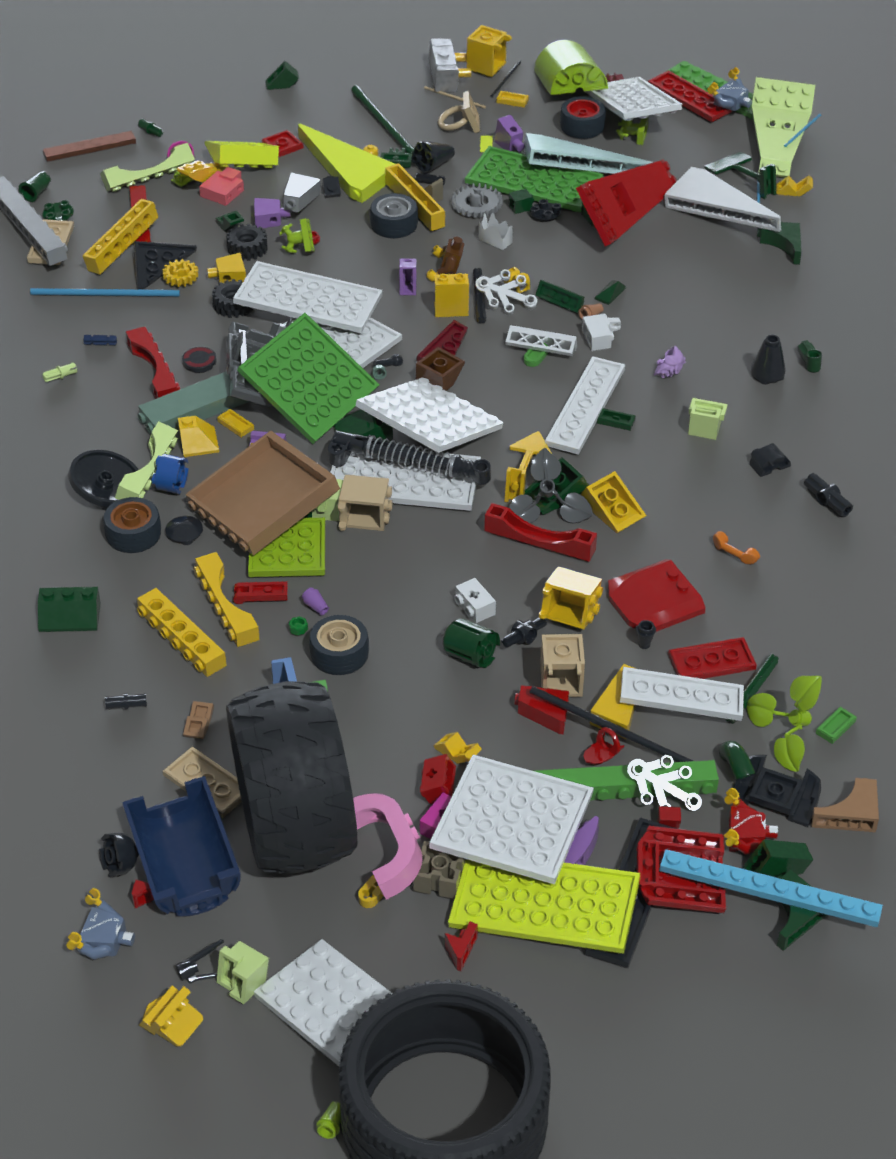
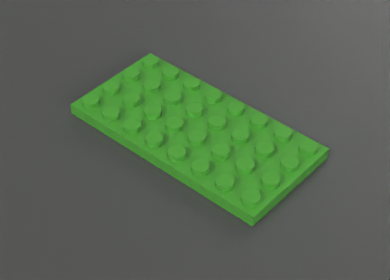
(512, 172)

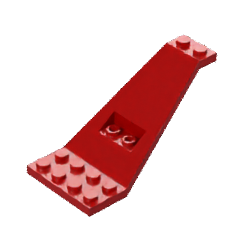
(625, 197)

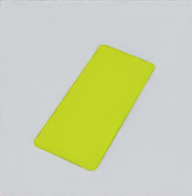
(485, 142)

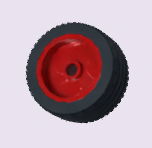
(582, 117)

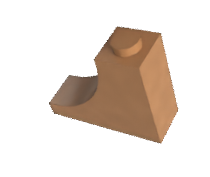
(854, 813)

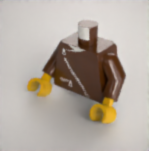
(451, 257)

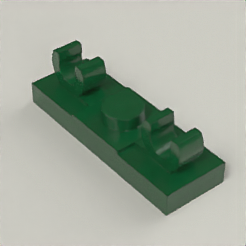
(560, 296)

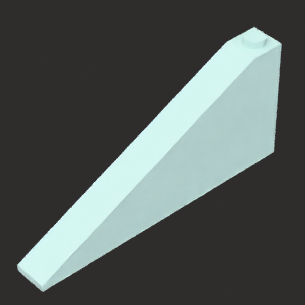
(566, 154)

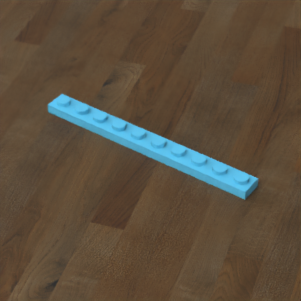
(771, 888)

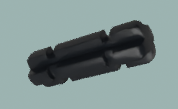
(428, 178)

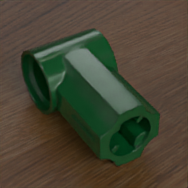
(810, 355)

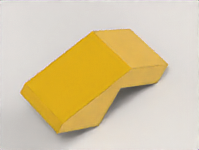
(791, 188)
(456, 749)

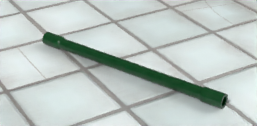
(382, 119)

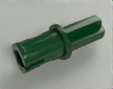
(150, 127)

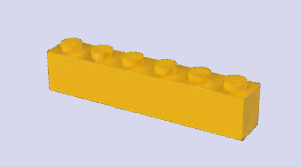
(403, 183)

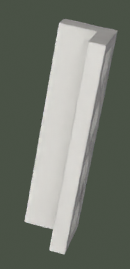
(535, 340)

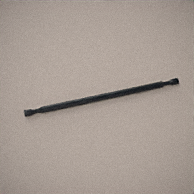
(505, 79)

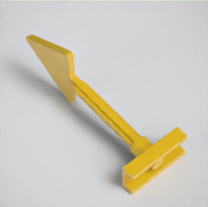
(516, 477)

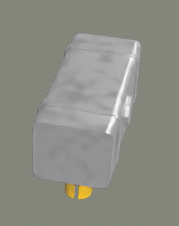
(444, 65)

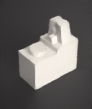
(599, 330)

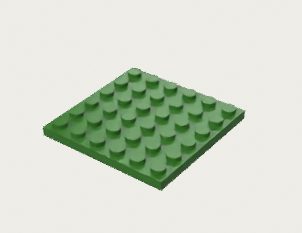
(308, 377)

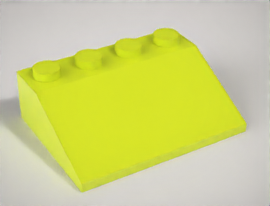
(243, 153)

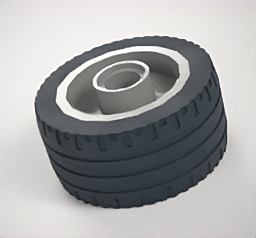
(393, 215)

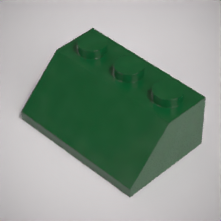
(68, 609)

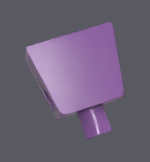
(509, 134)
(268, 212)
(408, 273)

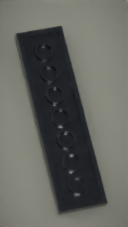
(641, 909)

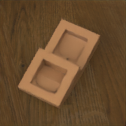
(199, 720)

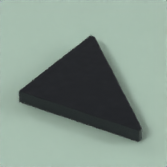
(152, 258)

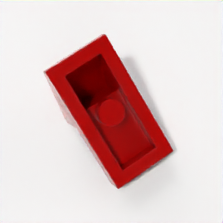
(461, 946)

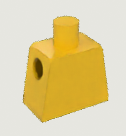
(228, 268)

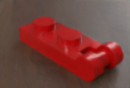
(260, 591)

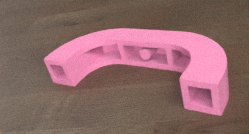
(407, 863)

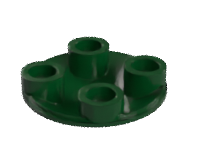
(58, 211)

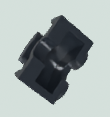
(767, 459)

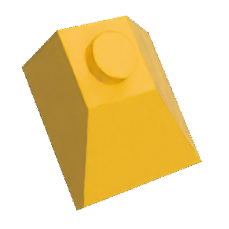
(197, 436)

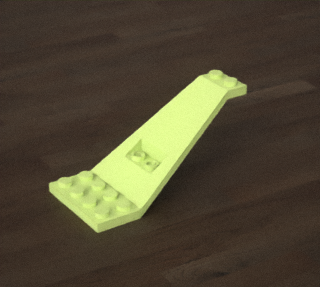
(783, 105)

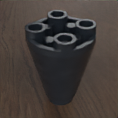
(431, 155)
(769, 361)

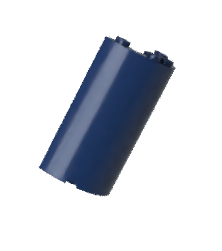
(184, 850)

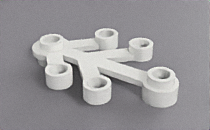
(504, 291)

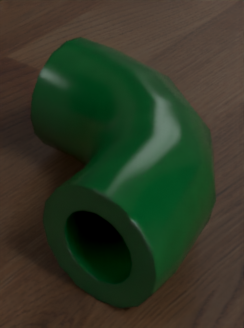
(737, 758)

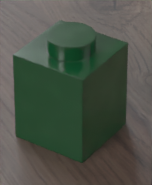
(520, 201)

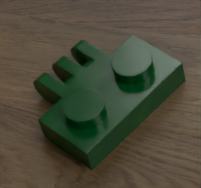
(396, 157)

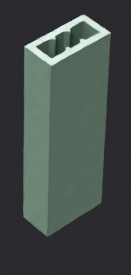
(200, 400)

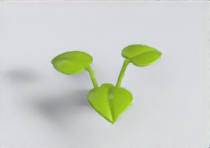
(761, 706)

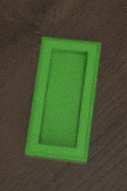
(836, 725)

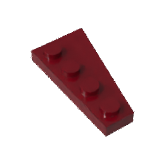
(448, 339)

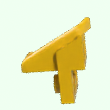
(172, 1016)

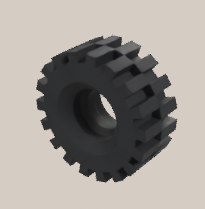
(248, 241)
(223, 299)

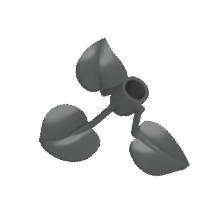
(547, 468)

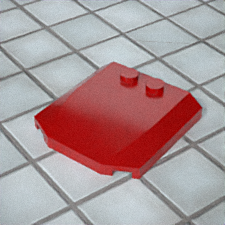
(656, 595)
(672, 890)

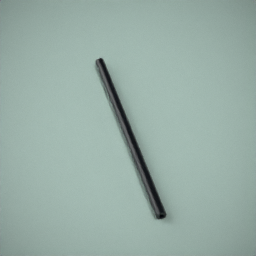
(604, 723)

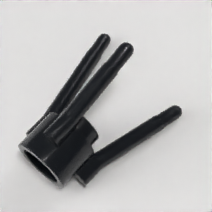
(188, 967)

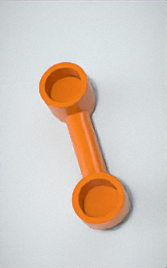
(750, 556)

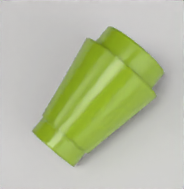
(330, 1121)

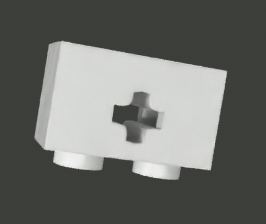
(475, 600)

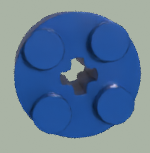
(170, 473)

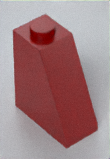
(541, 710)

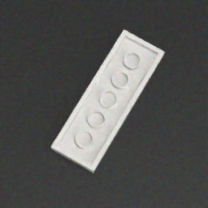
(682, 693)

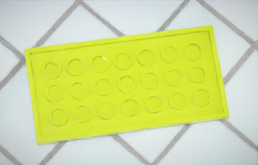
(582, 909)

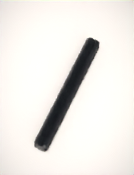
(479, 298)

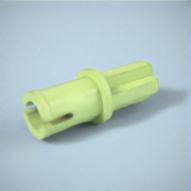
(59, 372)

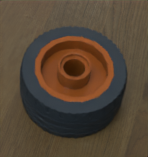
(132, 525)

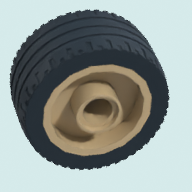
(339, 645)

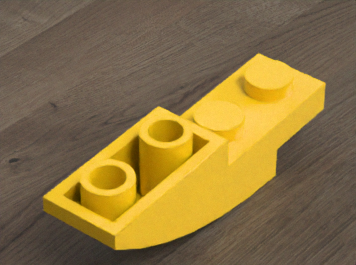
(200, 171)

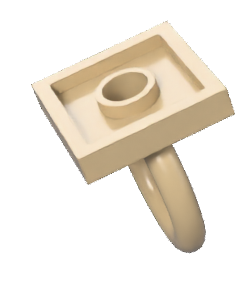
(469, 113)

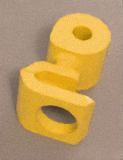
(514, 273)

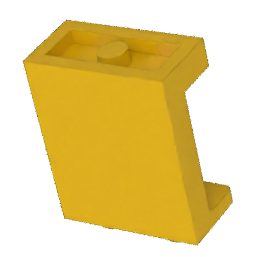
(451, 295)

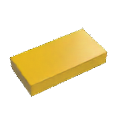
(512, 99)
(235, 423)

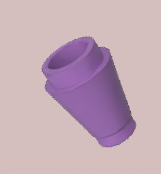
(314, 600)

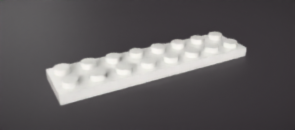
(585, 405)

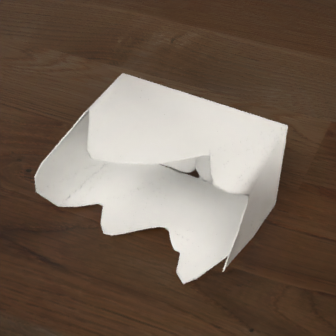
(494, 233)

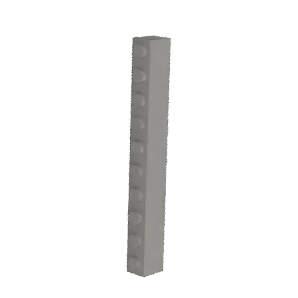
(31, 224)

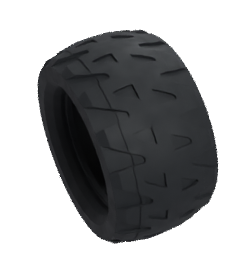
(292, 776)

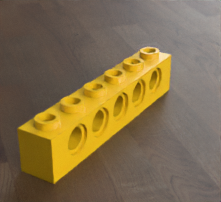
(120, 236)
(181, 632)

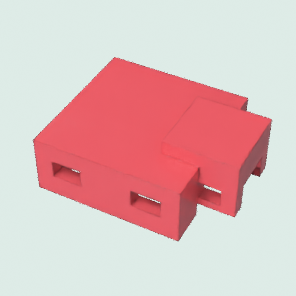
(222, 185)

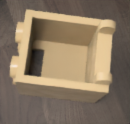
(364, 503)
(563, 663)

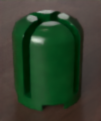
(471, 642)

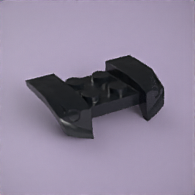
(781, 791)

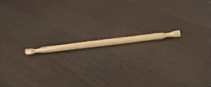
(452, 96)

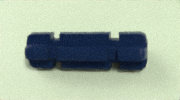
(100, 339)

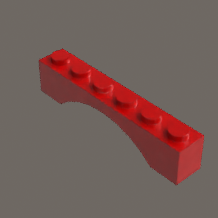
(142, 345)
(574, 543)

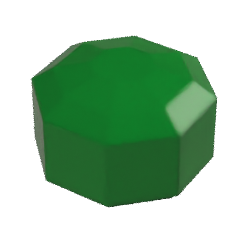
(298, 625)

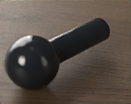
(394, 360)

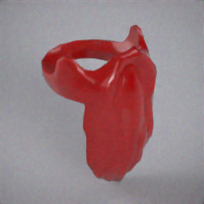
(601, 750)

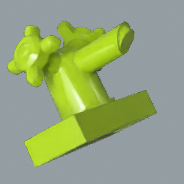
(639, 129)
(297, 237)

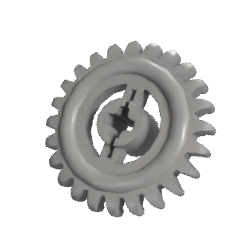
(476, 197)

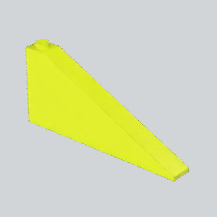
(358, 171)

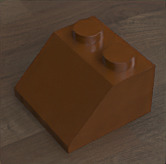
(440, 368)

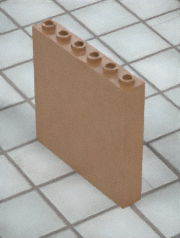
(262, 492)

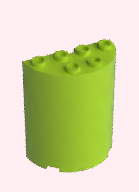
(568, 66)

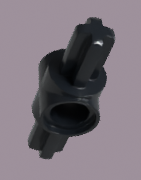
(523, 632)

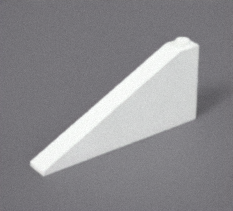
(710, 196)

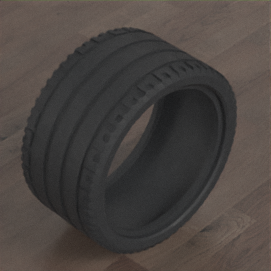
(454, 1020)

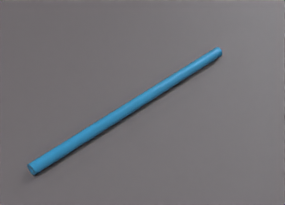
(104, 292)

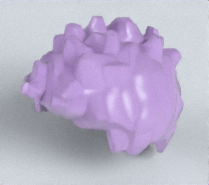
(671, 363)

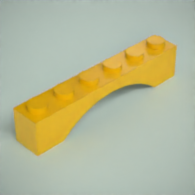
(240, 624)

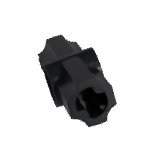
(828, 495)

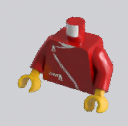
(746, 825)

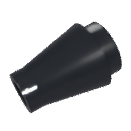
(645, 633)

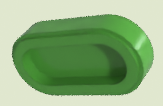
(534, 357)

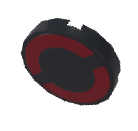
(199, 359)

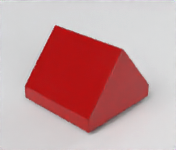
(669, 816)
(141, 893)

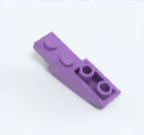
(584, 842)

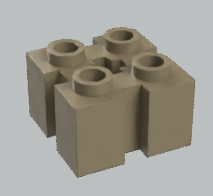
(438, 872)

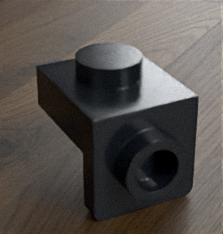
(331, 187)

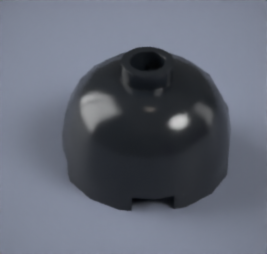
(118, 854)

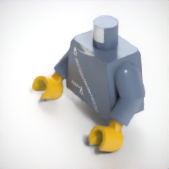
(732, 94)
(102, 931)

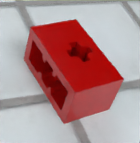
(437, 777)

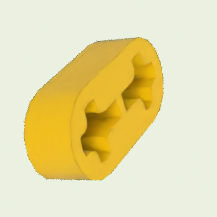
(366, 890)

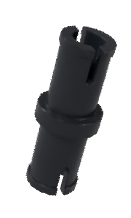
(125, 701)

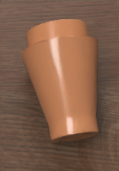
(590, 310)

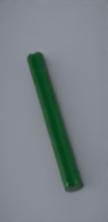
(758, 679)

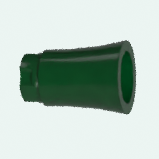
(34, 186)

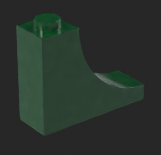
(787, 239)
(799, 919)

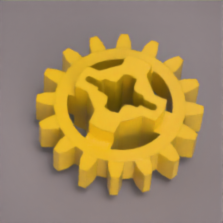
(180, 273)

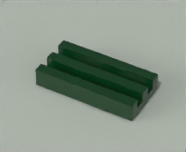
(616, 419)

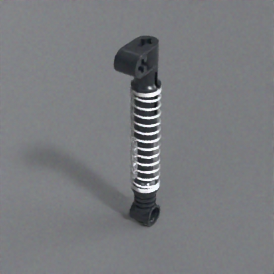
(371, 447)

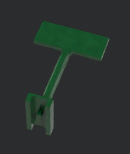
(766, 178)

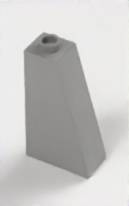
(300, 192)

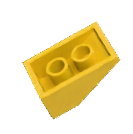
(613, 502)

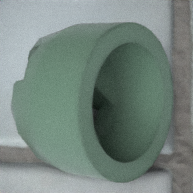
(382, 370)

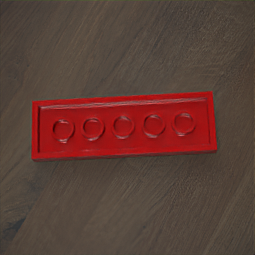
(689, 95)

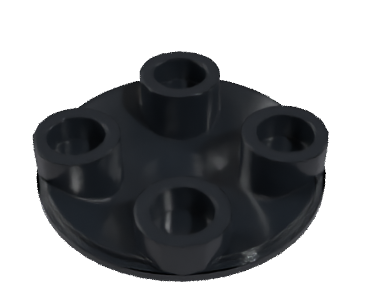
(546, 210)
(184, 529)

